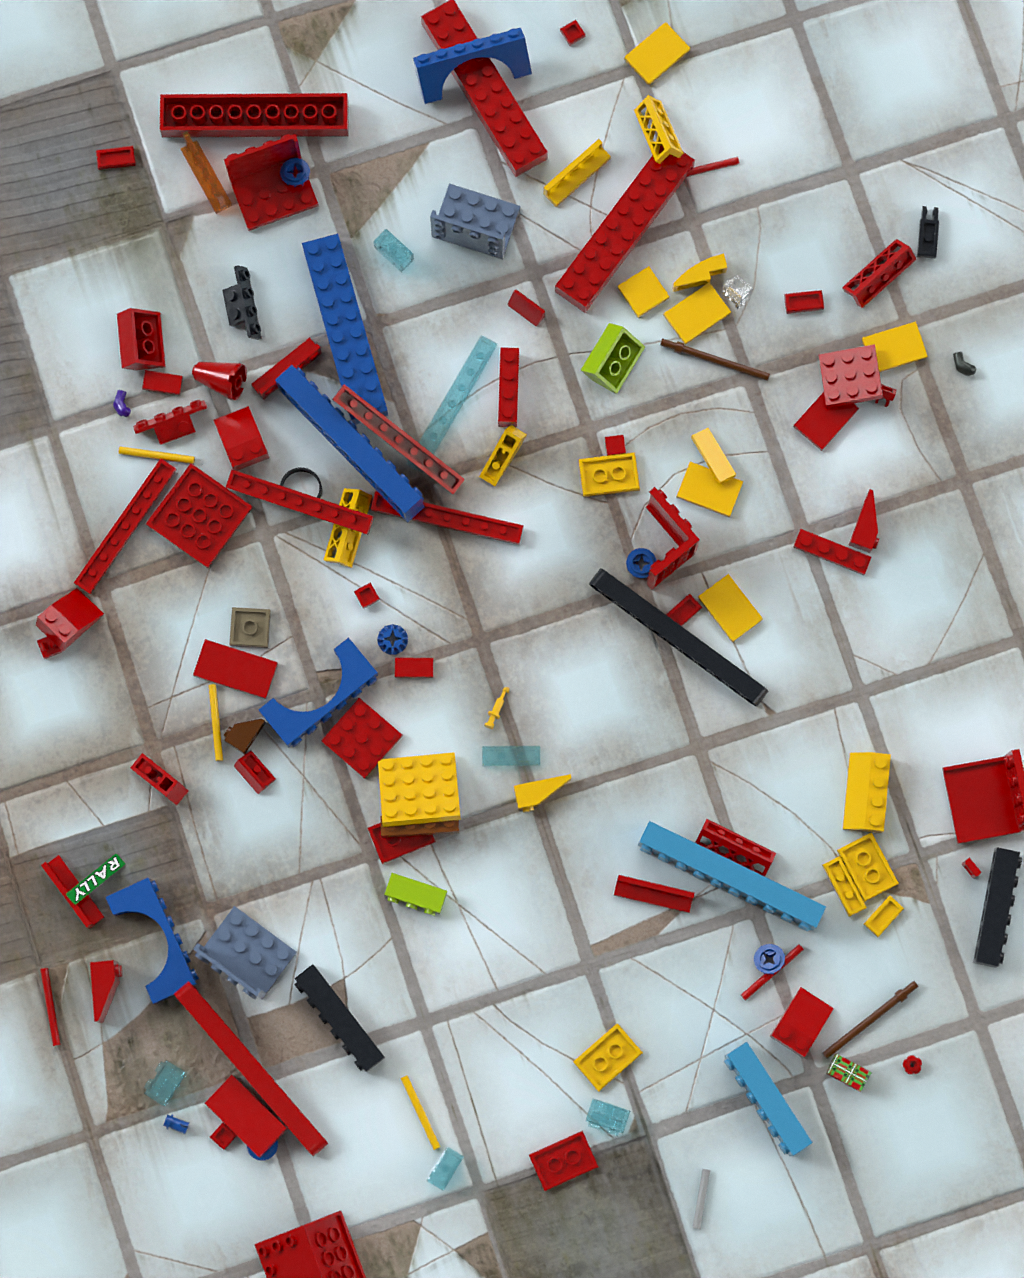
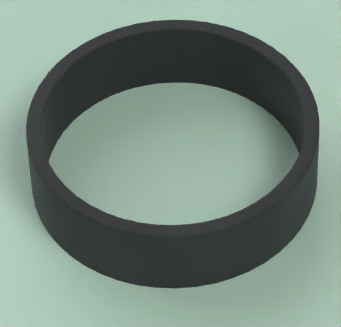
(301, 469)

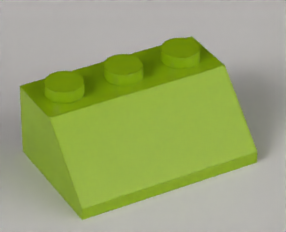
(613, 357)

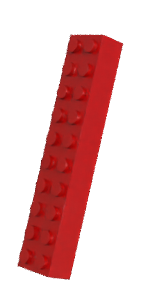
(487, 92)
(254, 115)
(622, 229)

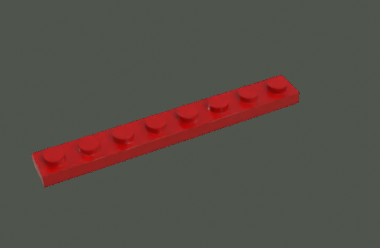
(299, 502)
(457, 520)
(125, 526)

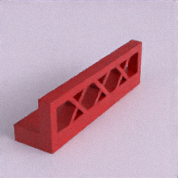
(882, 274)
(298, 357)
(736, 845)
(65, 881)
(653, 893)

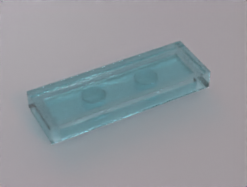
(510, 755)

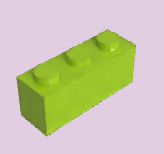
(415, 894)

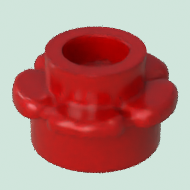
(917, 1065)

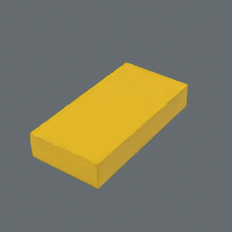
(883, 916)

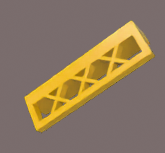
(661, 125)
(576, 173)
(349, 539)

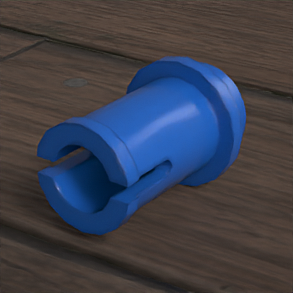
(176, 1124)

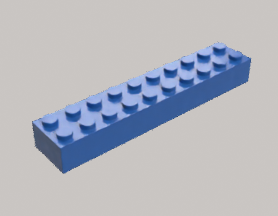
(343, 320)
(350, 443)

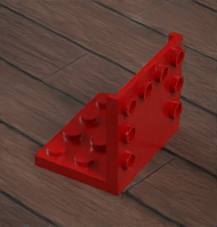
(259, 185)
(678, 530)
(986, 797)
(312, 1251)

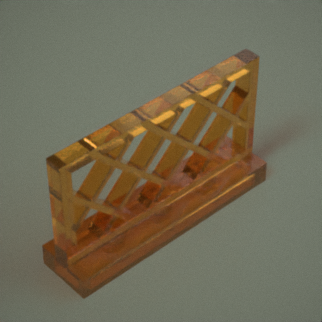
(205, 174)

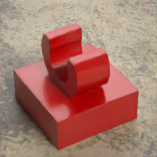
(888, 394)
(48, 648)

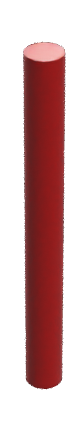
(713, 166)
(766, 977)
(50, 1007)

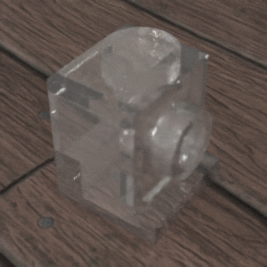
(737, 290)

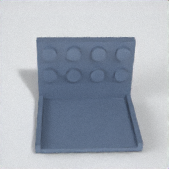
(474, 221)
(246, 953)

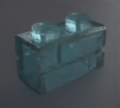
(393, 250)
(165, 1082)
(607, 1116)
(445, 1168)

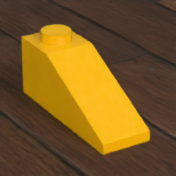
(502, 455)
(534, 793)

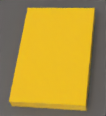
(657, 53)
(697, 313)
(897, 346)
(609, 474)
(703, 490)
(730, 608)
(867, 867)
(607, 1057)

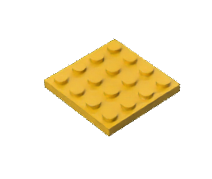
(418, 789)

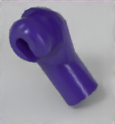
(119, 404)

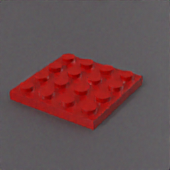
(199, 515)

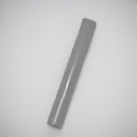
(701, 1198)

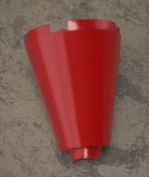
(221, 377)

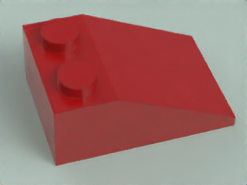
(241, 438)
(68, 618)
(104, 981)
(801, 1022)

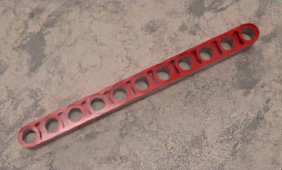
(251, 1068)

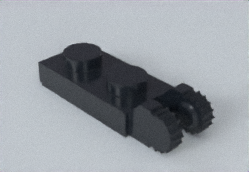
(928, 234)

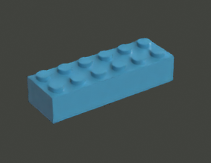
(768, 1099)

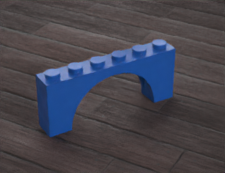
(436, 66)
(293, 724)
(144, 900)

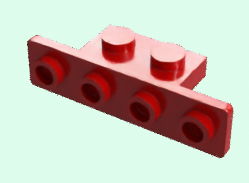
(173, 424)

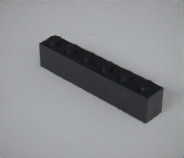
(996, 907)
(339, 1017)

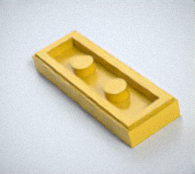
(713, 455)
(844, 886)

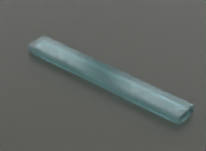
(456, 395)

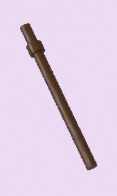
(679, 347)
(900, 996)

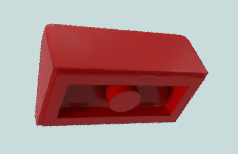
(526, 308)
(254, 772)

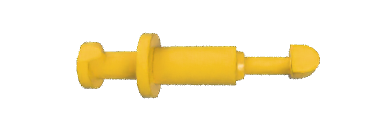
(494, 714)

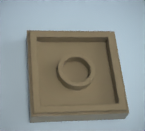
(250, 627)

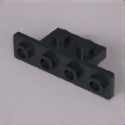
(241, 304)

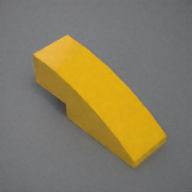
(701, 272)

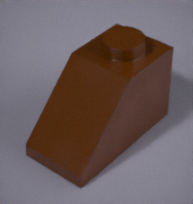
(243, 734)

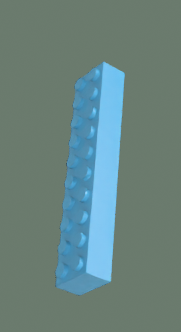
(732, 876)

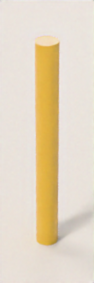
(156, 455)
(215, 722)
(420, 1112)

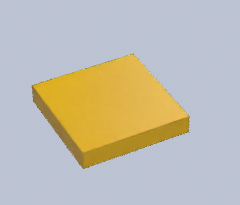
(643, 291)

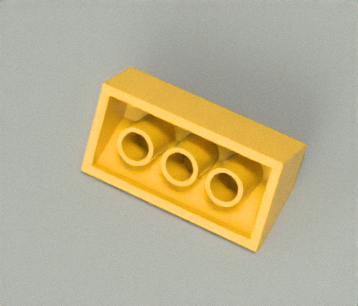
(866, 791)

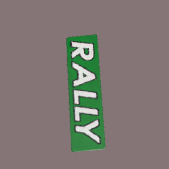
(95, 879)

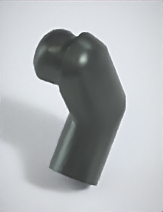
(962, 366)

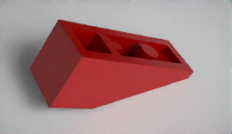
(866, 528)
(159, 779)

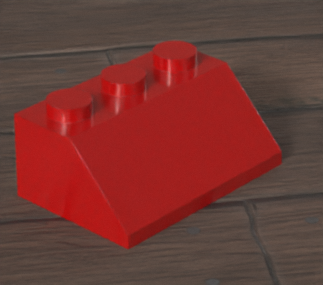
(140, 339)

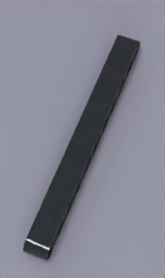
(678, 637)

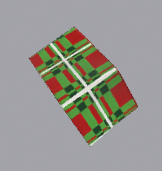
(848, 1072)

